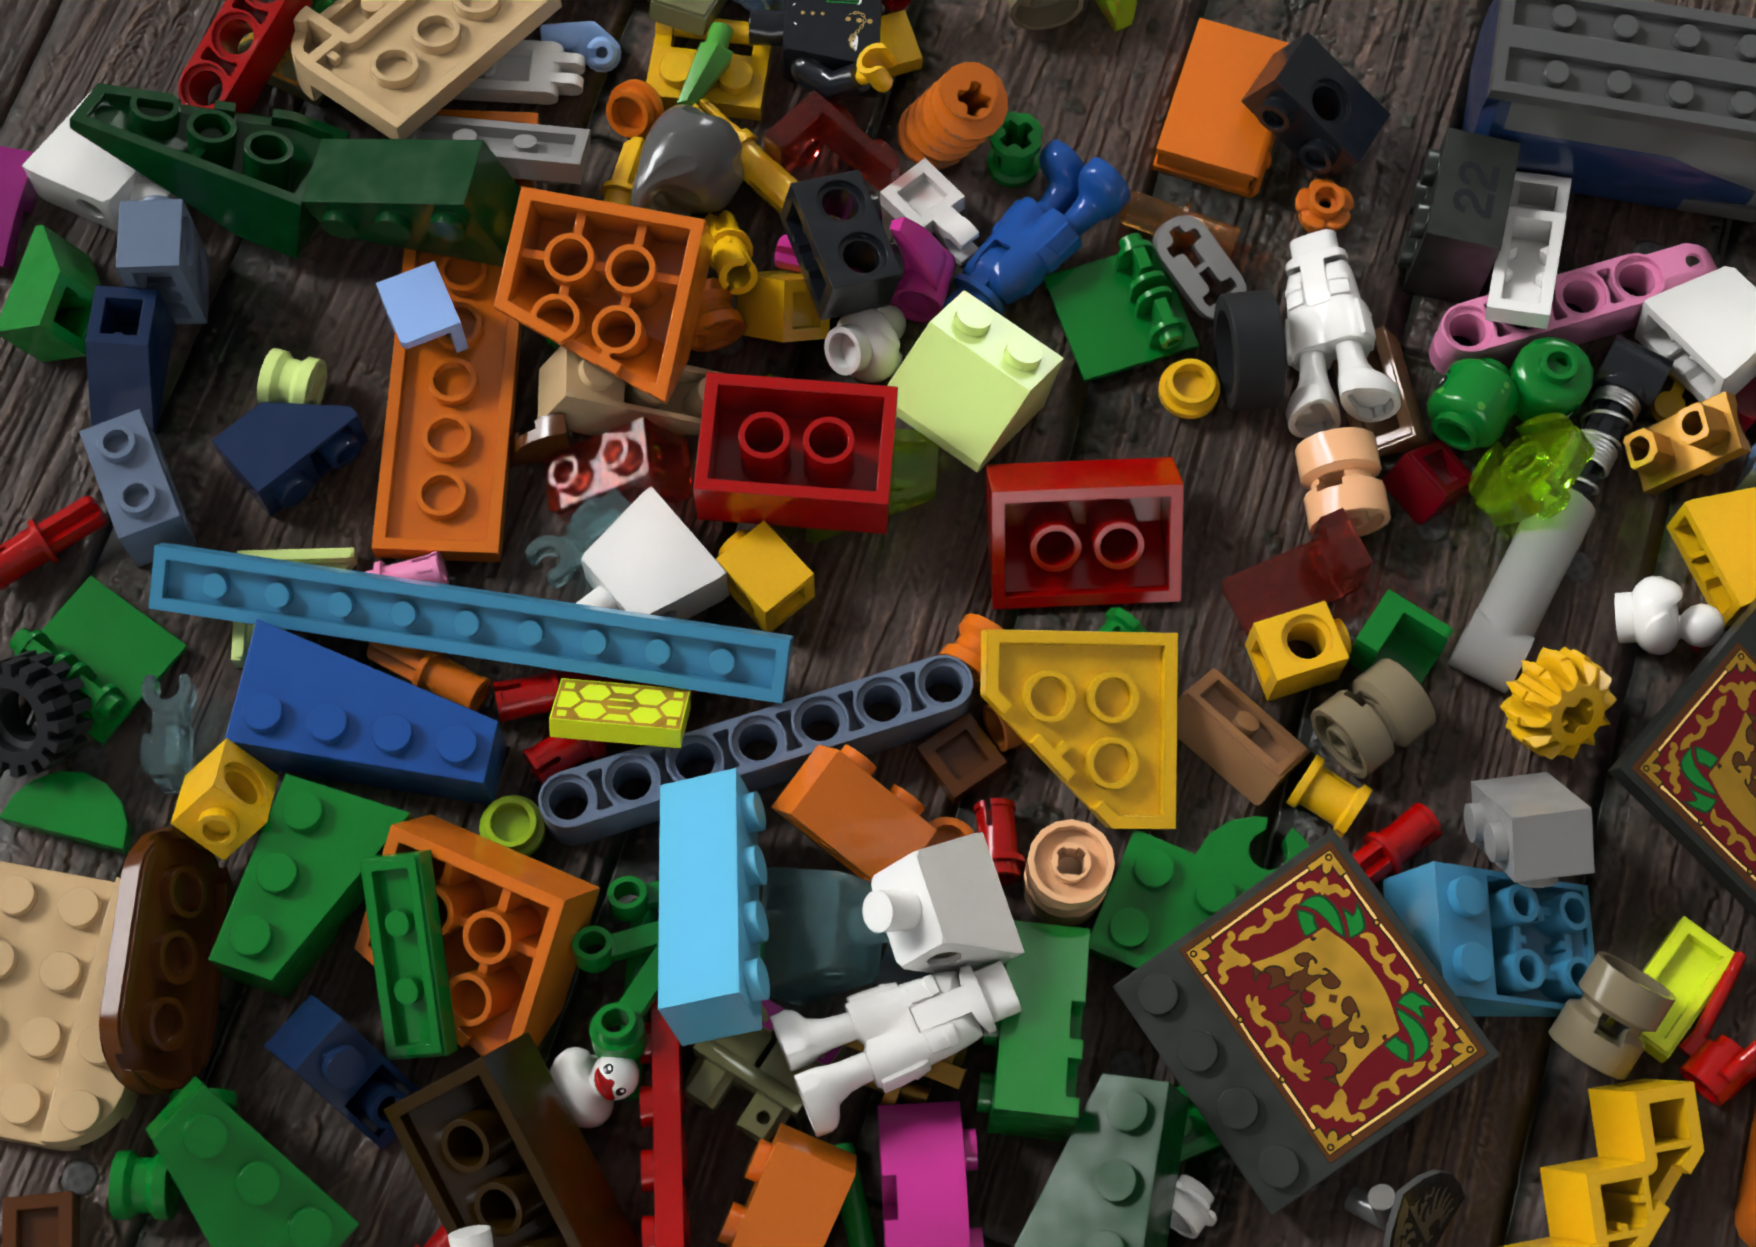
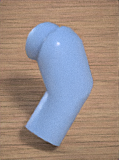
(587, 39)

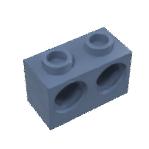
(165, 253)
(136, 485)

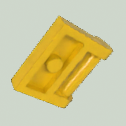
(737, 92)

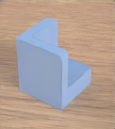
(421, 307)

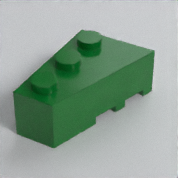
(300, 884)
(240, 1182)

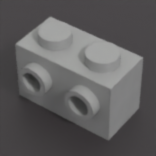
(1531, 828)

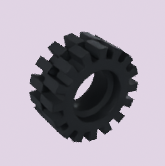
(56, 712)

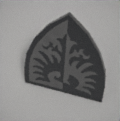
(1413, 1214)

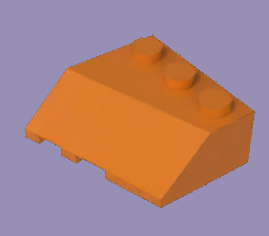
(608, 283)
(502, 931)

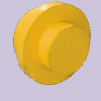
(1189, 389)

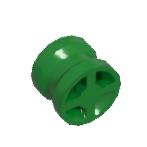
(141, 1187)

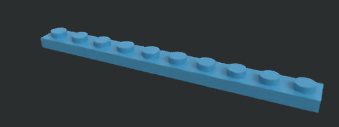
(471, 622)

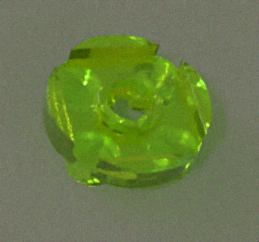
(1532, 471)

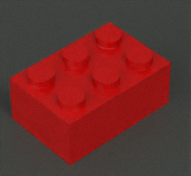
(796, 452)

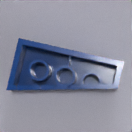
(353, 724)

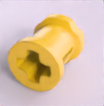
(1329, 796)

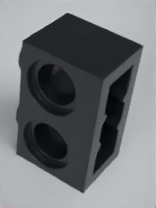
(831, 246)

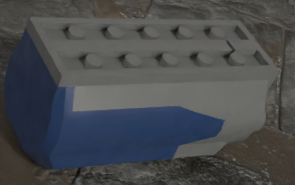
(1623, 99)

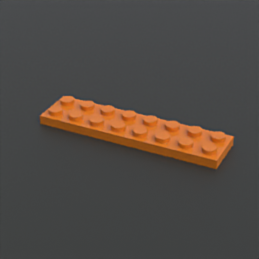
(452, 418)

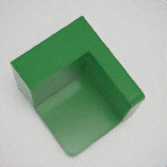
(1402, 634)

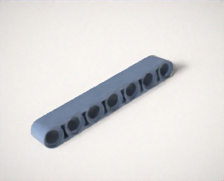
(779, 725)

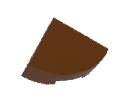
(546, 439)

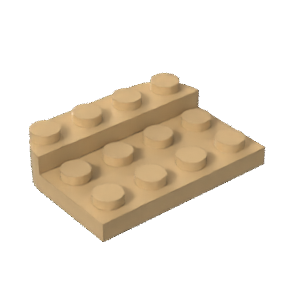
(406, 57)
(51, 994)

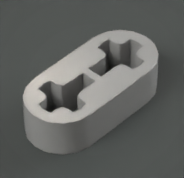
(1210, 258)

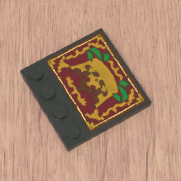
(1699, 762)
(1305, 1022)

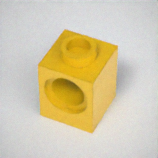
(765, 576)
(1284, 672)
(225, 799)

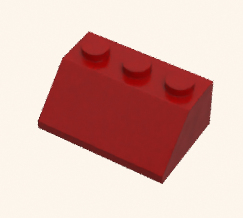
(1084, 532)

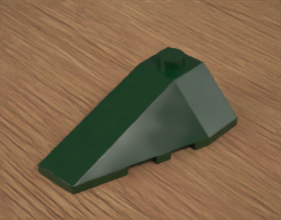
(222, 162)

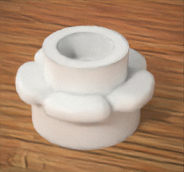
(1191, 1207)

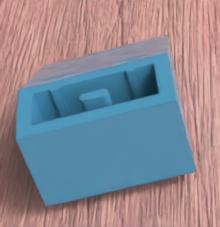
(1497, 941)

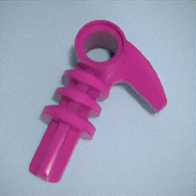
(925, 275)

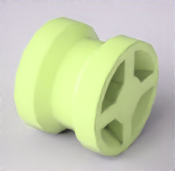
(291, 379)

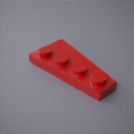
(667, 1162)

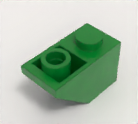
(50, 299)

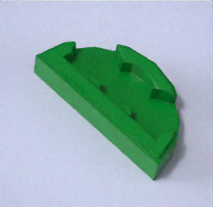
(72, 809)

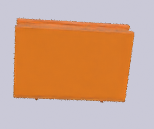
(1208, 128)

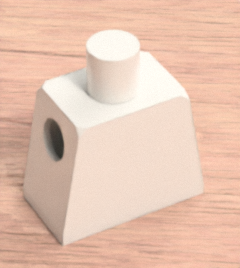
(85, 177)
(1705, 331)
(652, 564)
(944, 908)

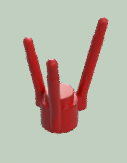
(1720, 1065)

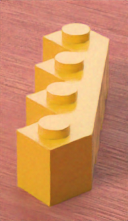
(1644, 1143)

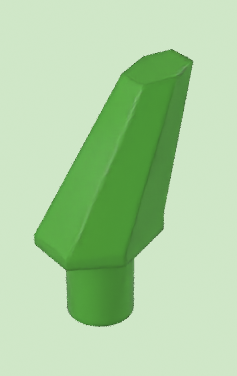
(708, 64)

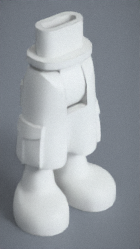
(1328, 324)
(902, 1034)

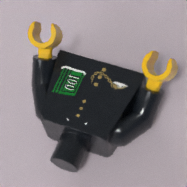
(828, 45)

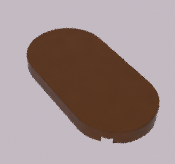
(158, 976)

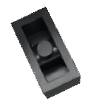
(1315, 107)

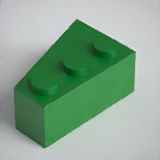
(1041, 1046)

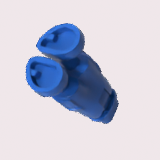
(1042, 234)

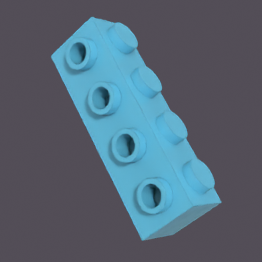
(711, 908)

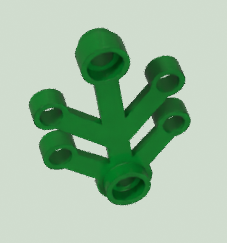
(617, 946)

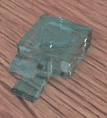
(585, 528)
(169, 747)

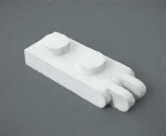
(530, 75)

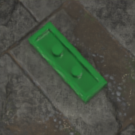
(408, 955)

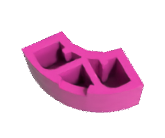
(925, 1175)

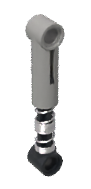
(1543, 549)

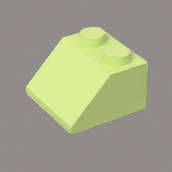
(973, 380)

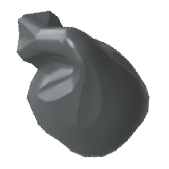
(688, 164)

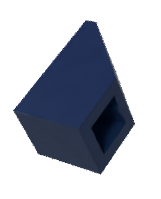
(127, 352)
(287, 448)
(341, 1068)

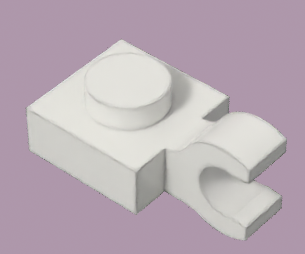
(934, 204)

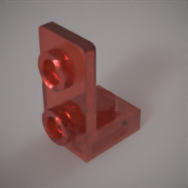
(815, 121)
(620, 458)
(1314, 572)

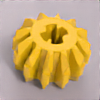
(1558, 702)

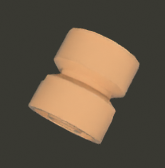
(1341, 473)
(1067, 872)

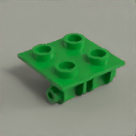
(1120, 311)
(108, 648)

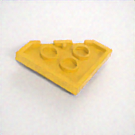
(1094, 714)

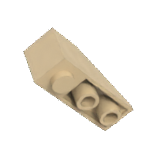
(601, 402)

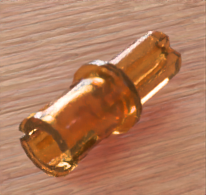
(1148, 213)

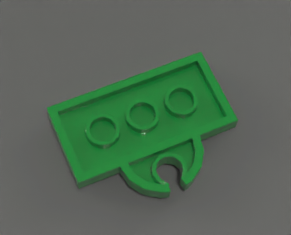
(1170, 891)

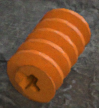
(953, 115)

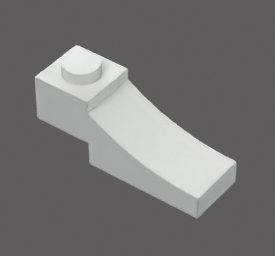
(1529, 252)

